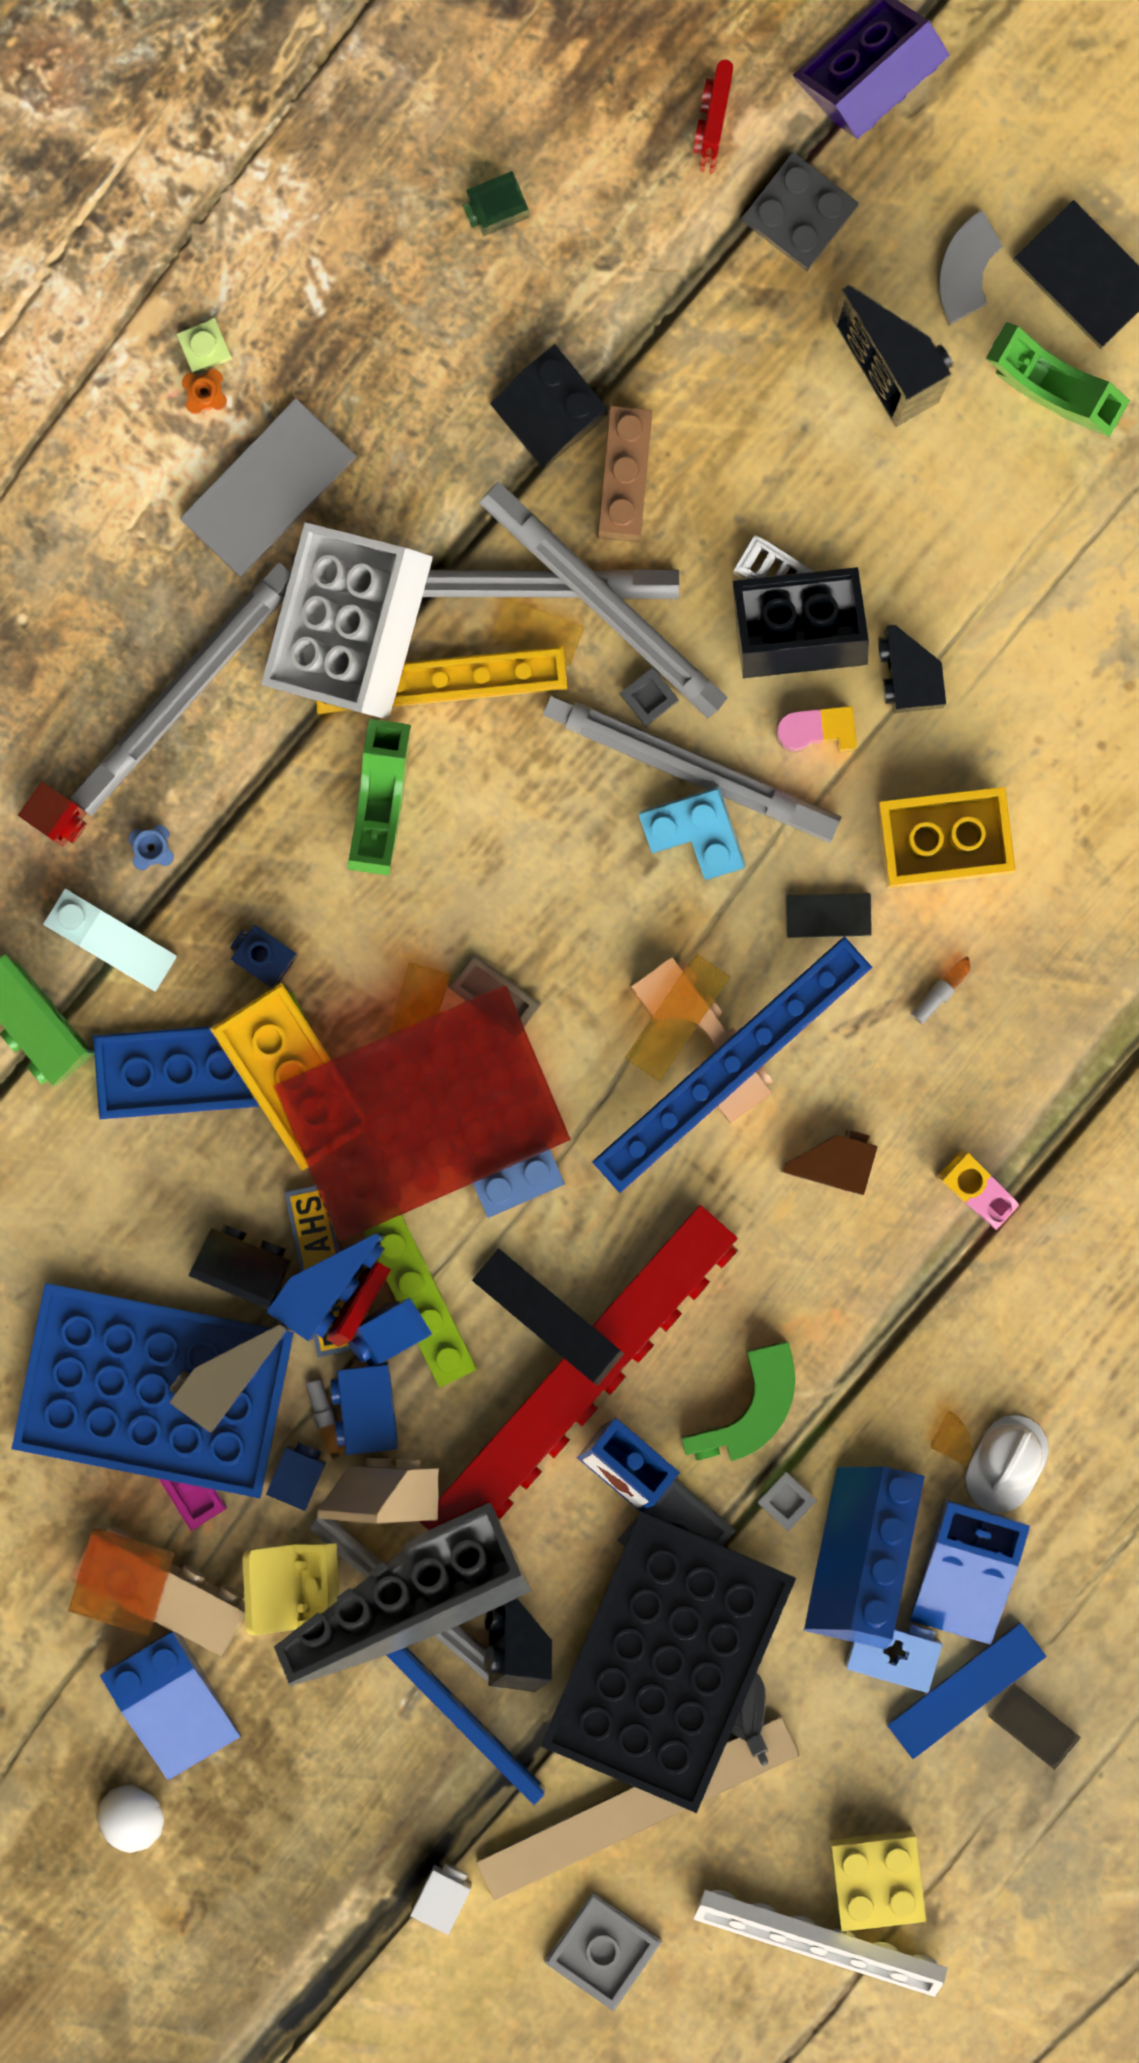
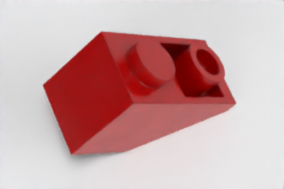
(54, 815)

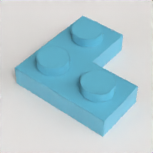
(698, 820)

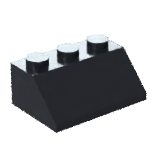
(800, 622)

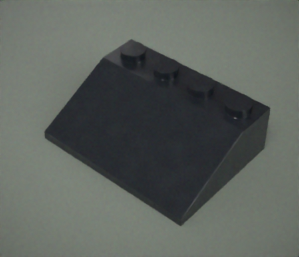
(893, 355)

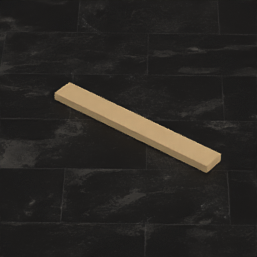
(620, 1818)

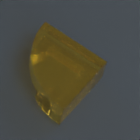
(953, 1439)

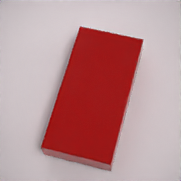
(358, 1305)

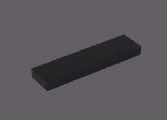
(548, 1317)

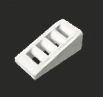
(773, 554)

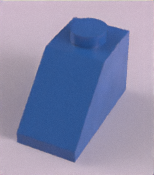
(389, 1332)

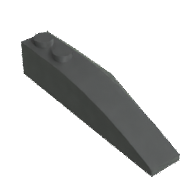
(414, 1596)

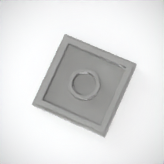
(603, 1951)

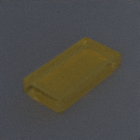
(535, 629)

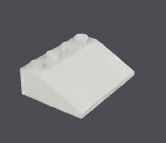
(347, 620)

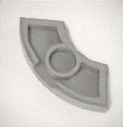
(964, 266)

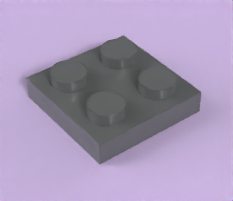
(800, 211)

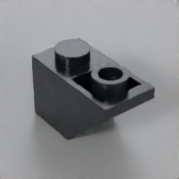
(914, 673)
(517, 1650)

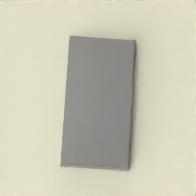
(268, 488)

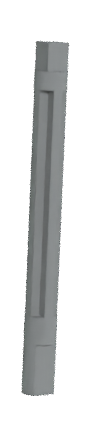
(528, 583)
(602, 599)
(182, 691)
(693, 768)

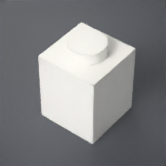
(442, 1897)

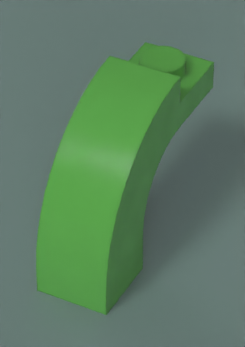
(1055, 384)
(380, 797)
(770, 1403)

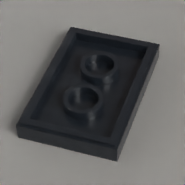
(1084, 273)

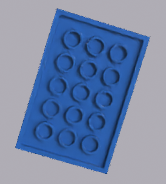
(103, 1392)

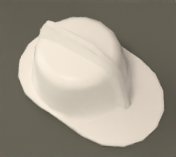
(1007, 1464)

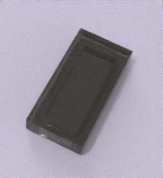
(1034, 1726)

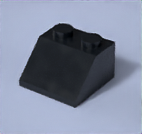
(549, 406)
(240, 1266)

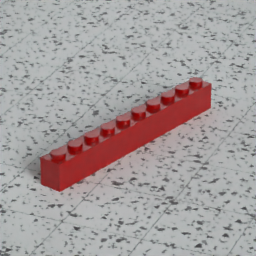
(566, 1393)

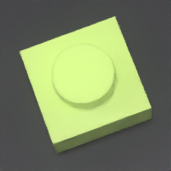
(204, 346)

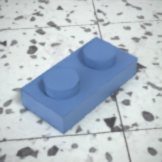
(518, 1183)

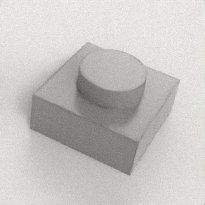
(786, 1501)

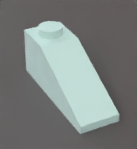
(110, 940)

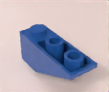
(312, 1294)

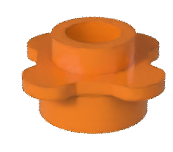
(214, 398)

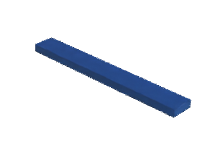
(732, 1064)

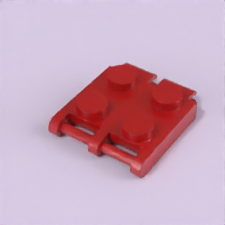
(714, 104)

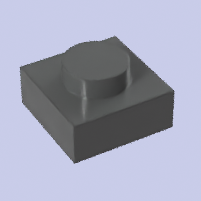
(649, 697)

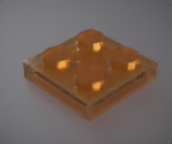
(121, 1582)

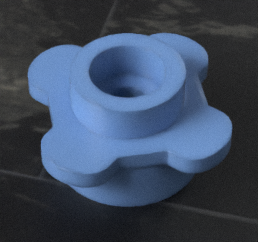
(141, 840)

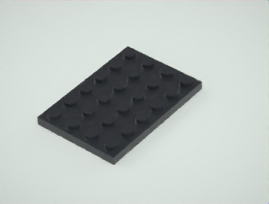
(668, 1661)

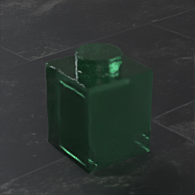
(495, 204)

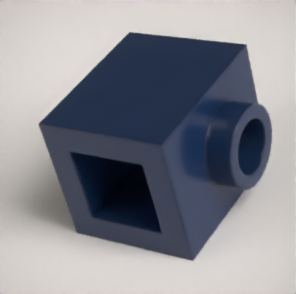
(262, 955)
(297, 1475)

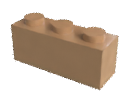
(625, 474)

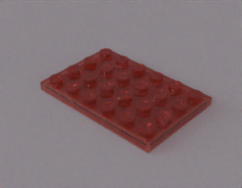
(421, 1112)

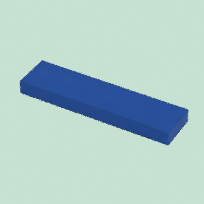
(966, 1690)

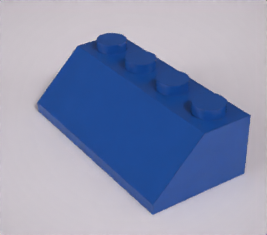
(864, 1554)

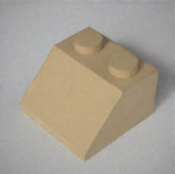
(383, 1493)

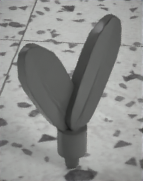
(751, 1720)

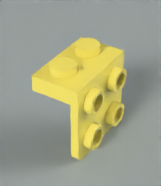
(288, 1585)

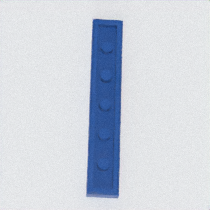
(468, 1724)

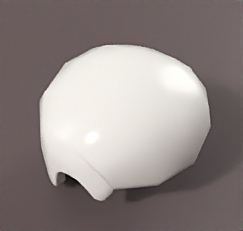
(130, 1818)

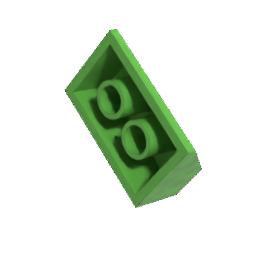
(38, 1026)

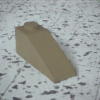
(216, 1384)

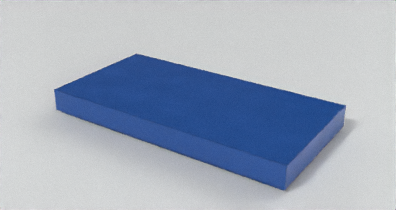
(165, 1074)

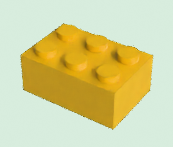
(946, 837)

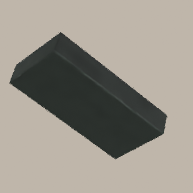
(828, 915)

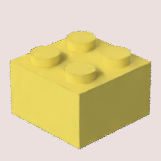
(877, 1880)

